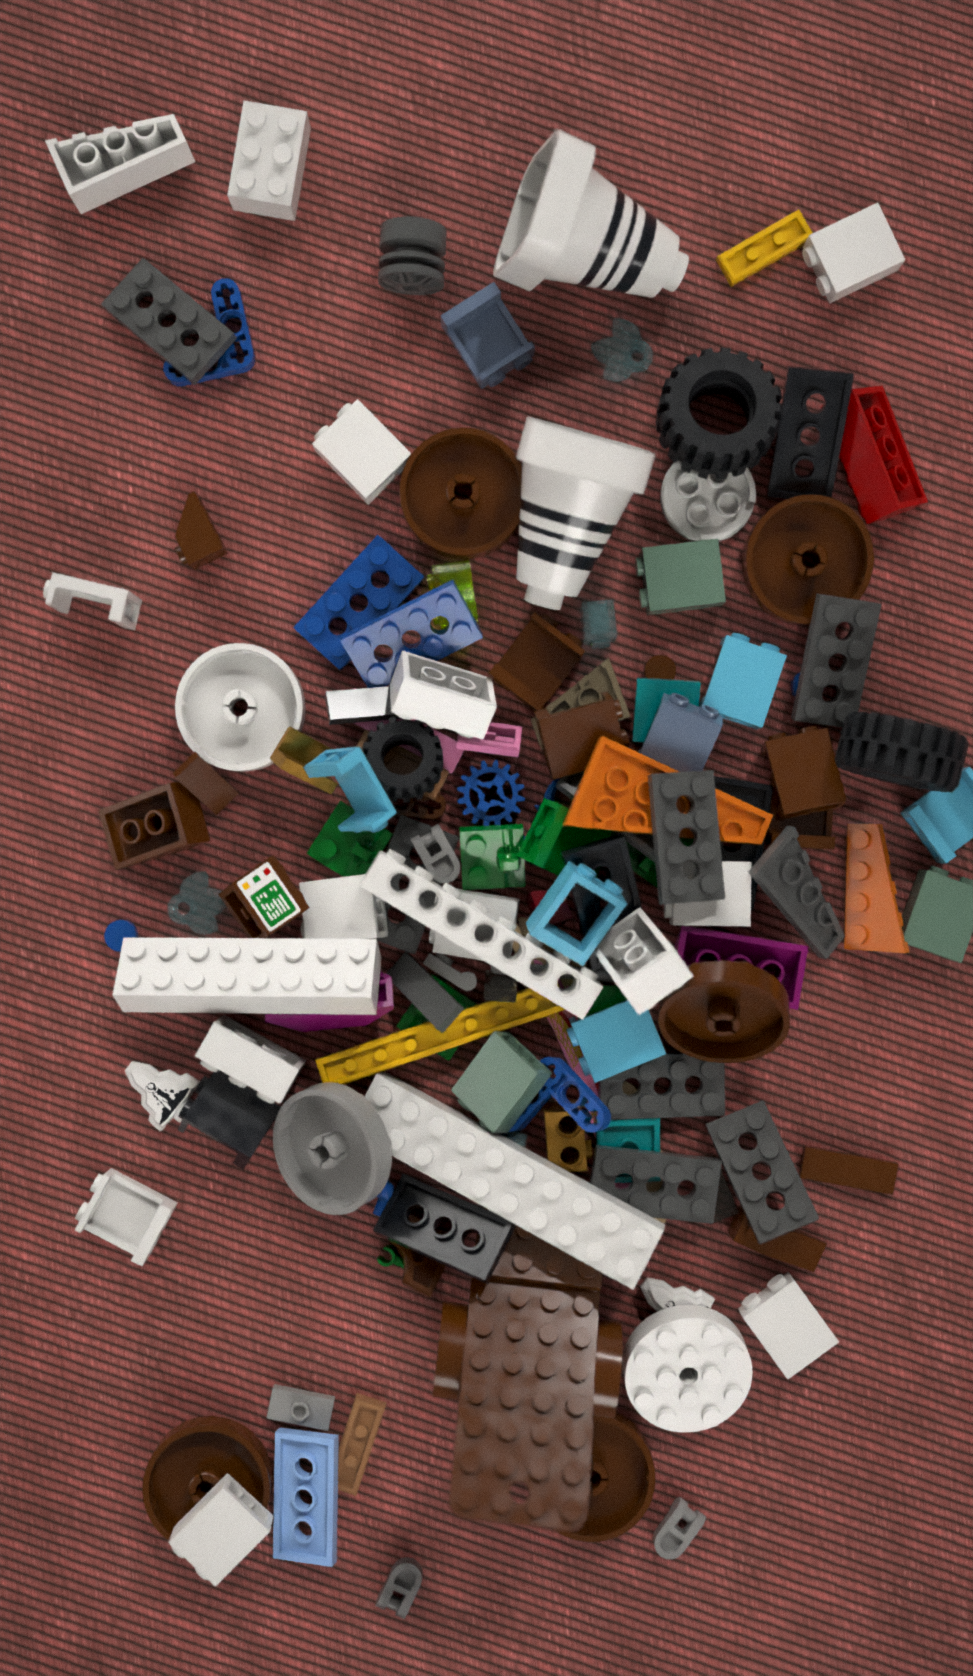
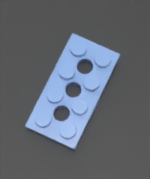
(289, 1508)

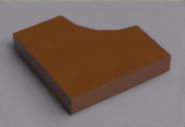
(419, 1271)

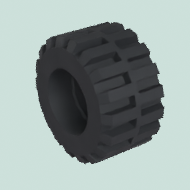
(405, 733)

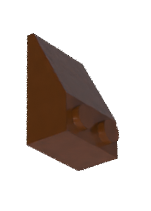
(153, 825)

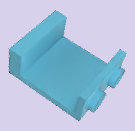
(744, 680)
(359, 785)
(944, 818)
(615, 1040)

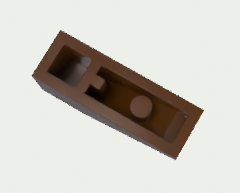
(793, 1248)

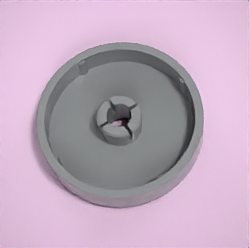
(332, 1148)

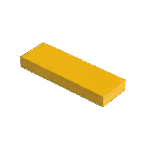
(764, 248)

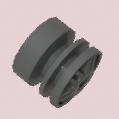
(412, 255)

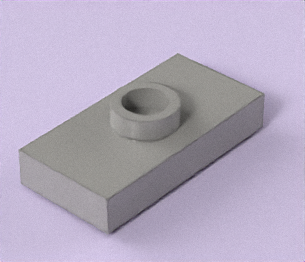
(300, 1407)

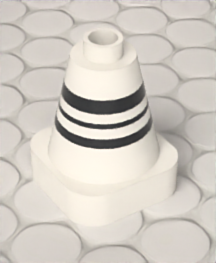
(584, 229)
(570, 505)

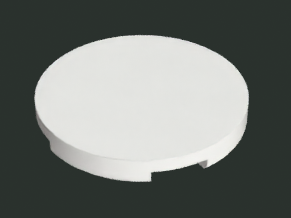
(706, 507)

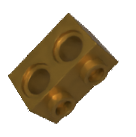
(562, 1136)

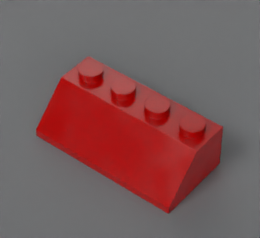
(878, 458)

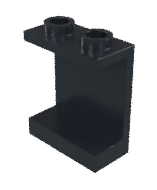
(229, 1115)

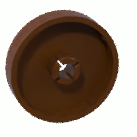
(456, 461)
(810, 525)
(726, 1013)
(207, 1451)
(623, 1482)

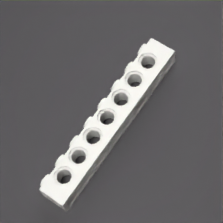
(575, 999)

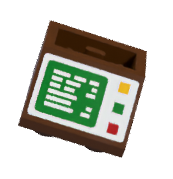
(264, 899)

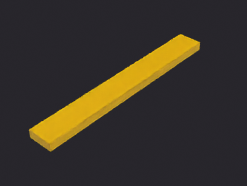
(426, 1040)

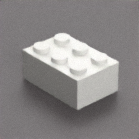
(269, 160)
(442, 695)
(641, 961)
(249, 1059)

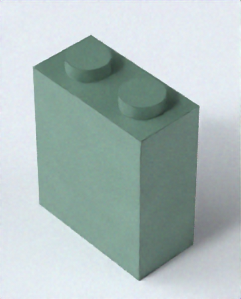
(680, 577)
(939, 914)
(500, 1082)

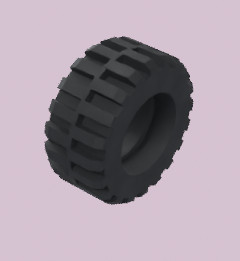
(728, 376)
(901, 751)

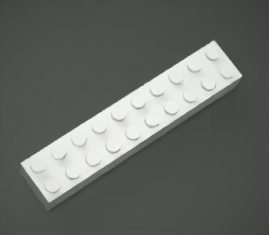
(515, 1182)

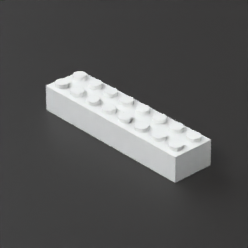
(248, 975)

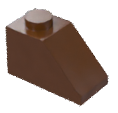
(197, 535)

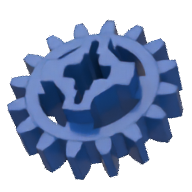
(498, 781)

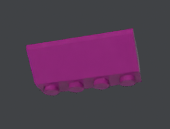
(778, 958)

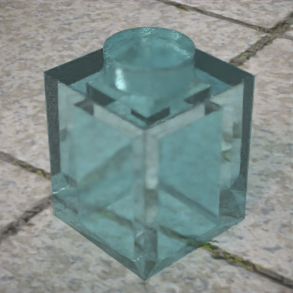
(598, 623)

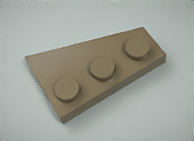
(588, 691)

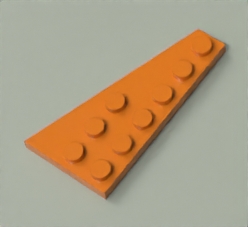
(617, 798)

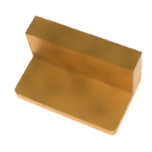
(296, 751)

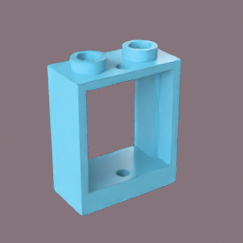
(576, 950)

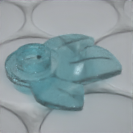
(617, 351)
(202, 902)

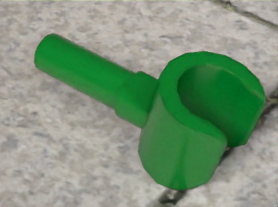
(396, 1259)

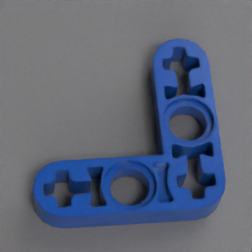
(226, 365)
(557, 1088)

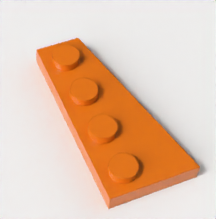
(870, 899)

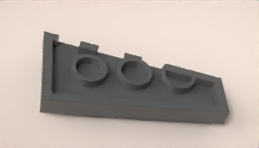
(795, 891)

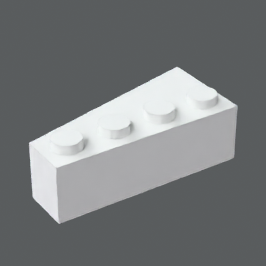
(119, 160)

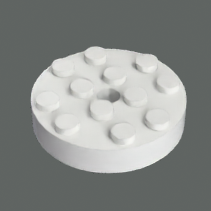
(209, 695)
(686, 1368)

